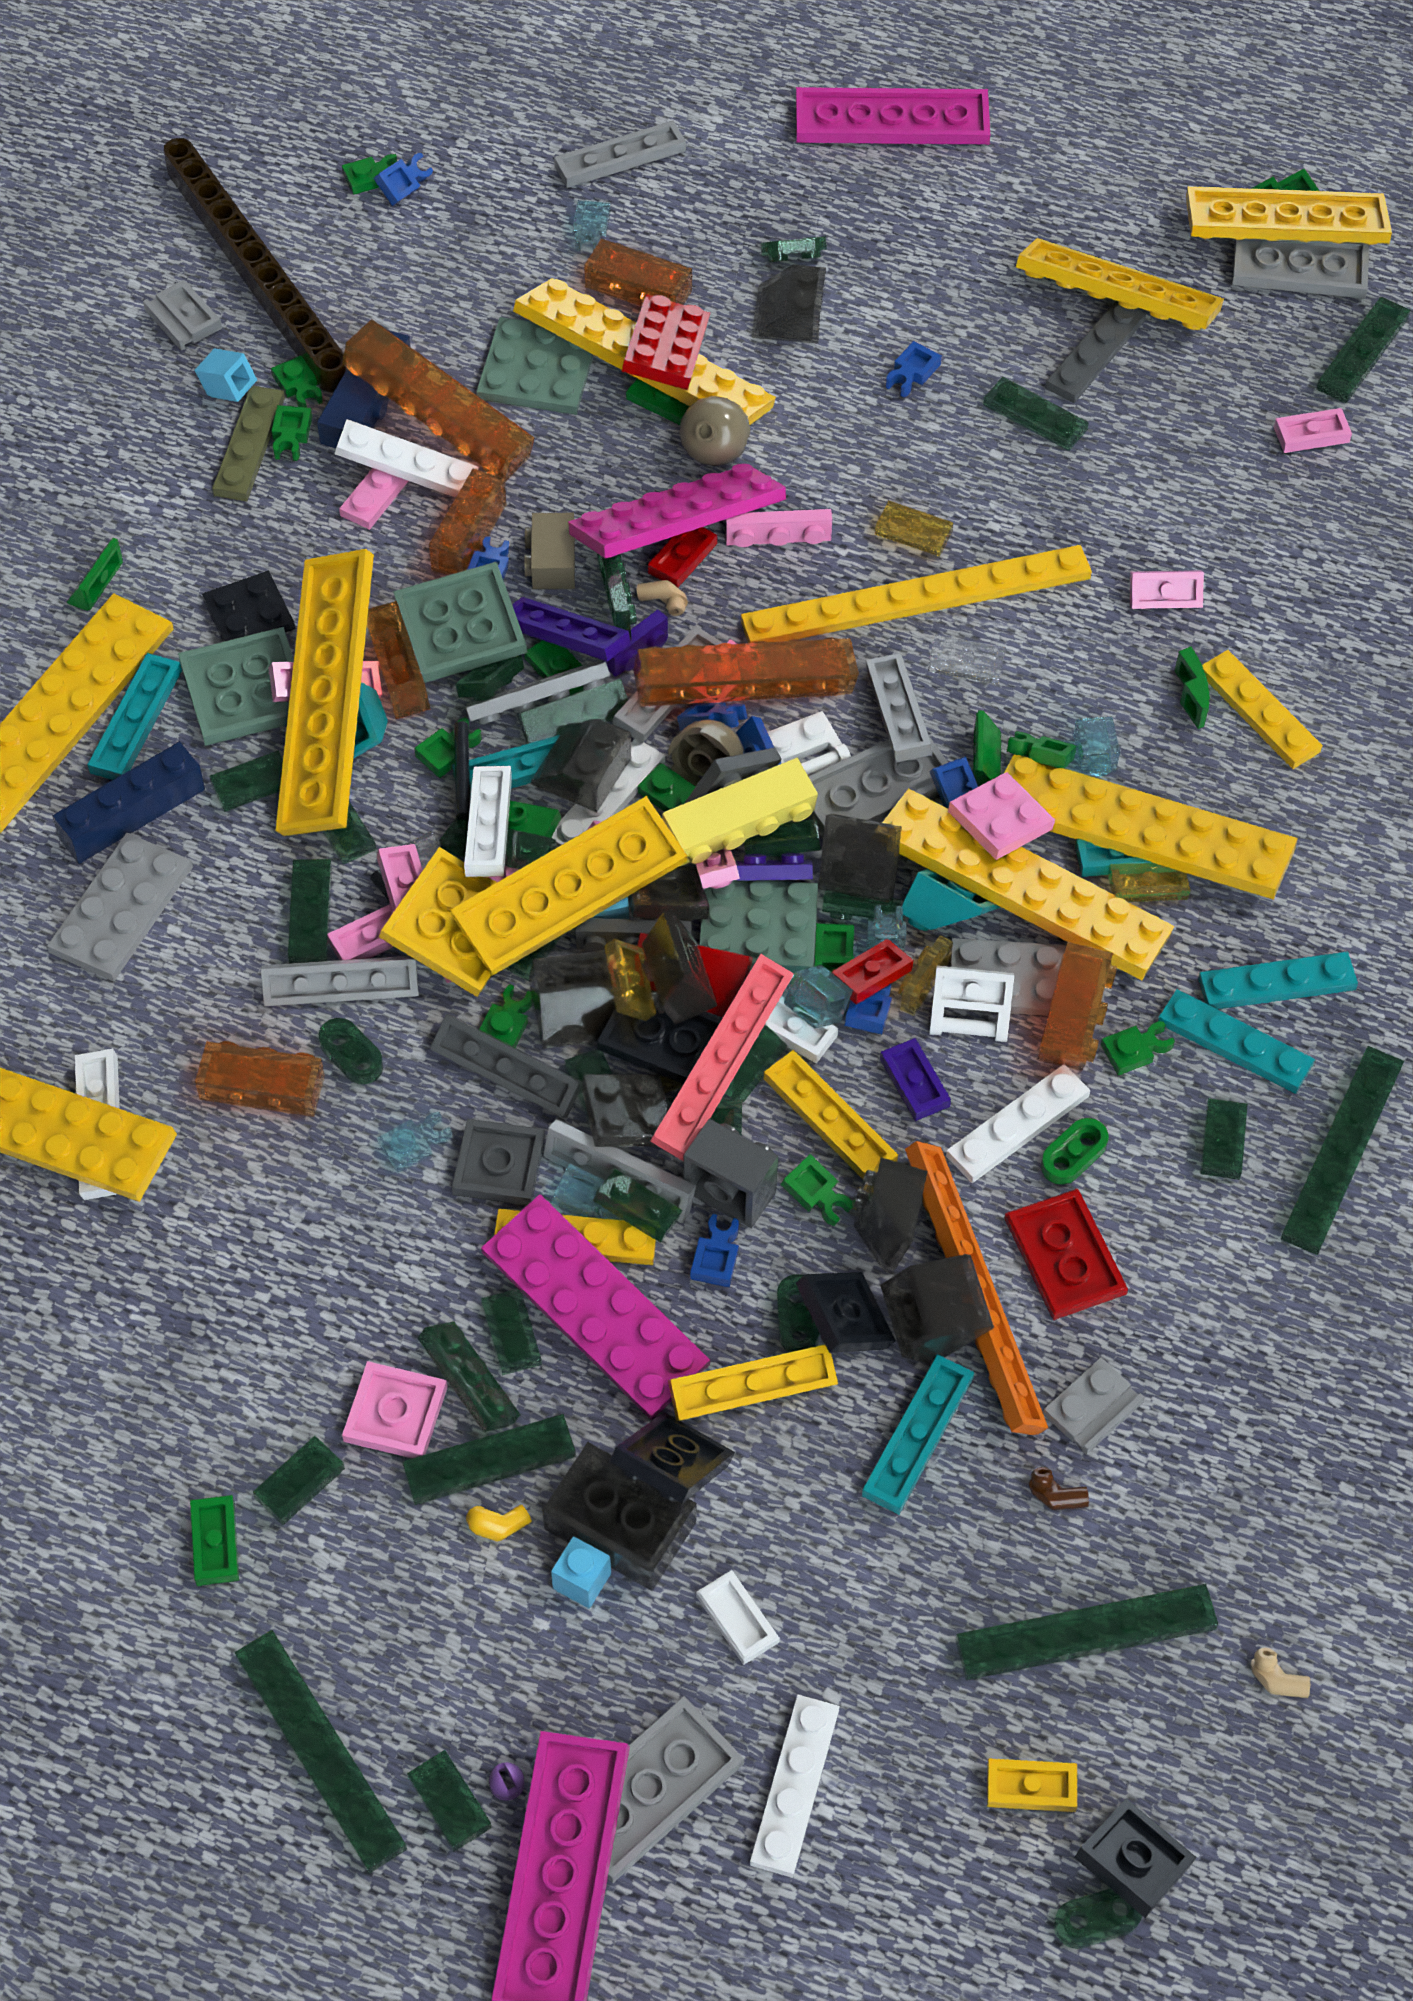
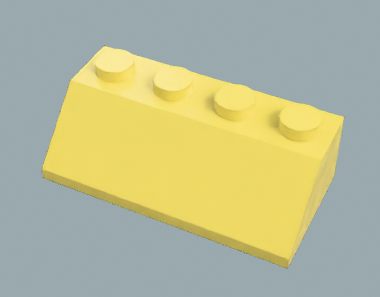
(742, 811)

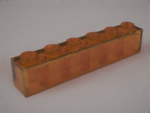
(437, 400)
(745, 671)

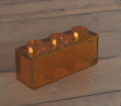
(633, 274)
(467, 522)
(396, 660)
(1076, 1007)
(260, 1078)

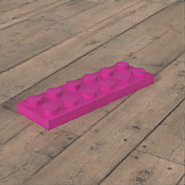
(892, 115)
(676, 510)
(594, 1305)
(561, 1869)

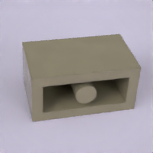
(551, 551)

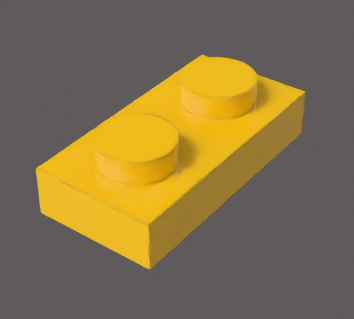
(1032, 1785)

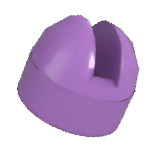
(498, 1786)

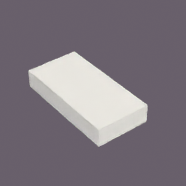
(737, 1617)

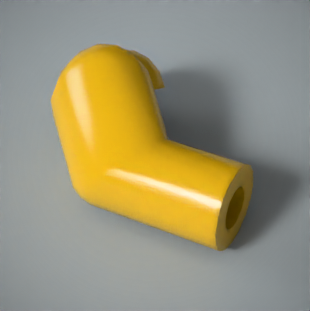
(494, 1525)

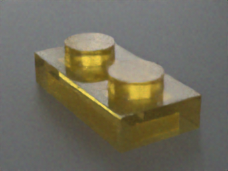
(914, 528)
(1147, 882)
(628, 980)
(917, 986)

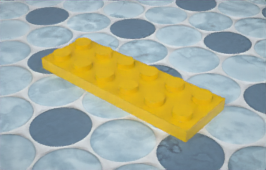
(1288, 215)
(1120, 283)
(568, 885)
(80, 1136)

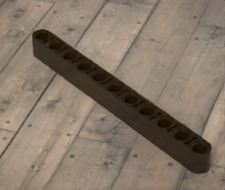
(254, 263)

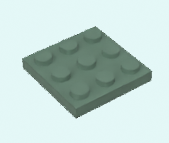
(534, 368)
(460, 622)
(233, 685)
(764, 920)

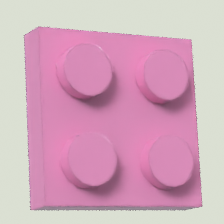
(1001, 815)
(394, 1410)

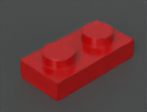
(682, 555)
(874, 970)

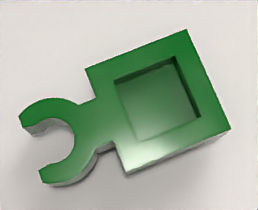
(361, 172)
(297, 379)
(290, 428)
(438, 749)
(1042, 750)
(507, 1021)
(1132, 1050)
(814, 1186)

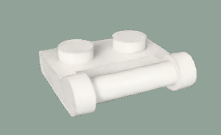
(808, 738)
(972, 991)

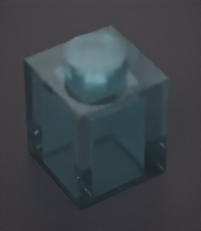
(1096, 746)
(818, 996)

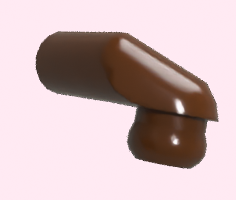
(1053, 1495)

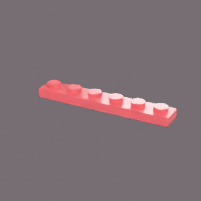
(722, 1056)

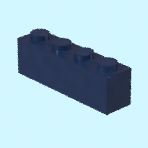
(354, 401)
(129, 802)

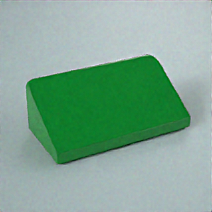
(97, 577)
(986, 749)

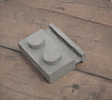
(182, 314)
(1093, 1405)

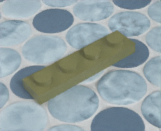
(248, 444)

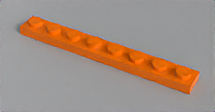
(998, 1345)

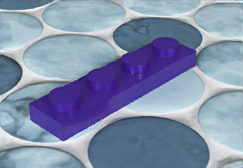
(570, 629)

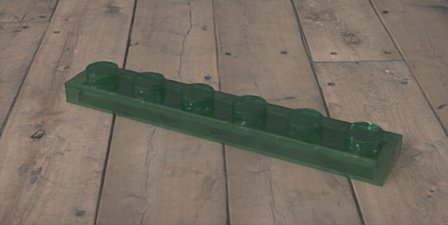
(1342, 1150)
(1086, 1631)
(321, 1751)

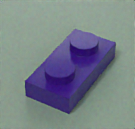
(646, 634)
(790, 867)
(915, 1079)

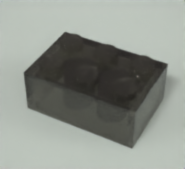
(619, 1517)

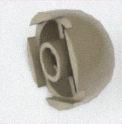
(714, 430)
(700, 745)

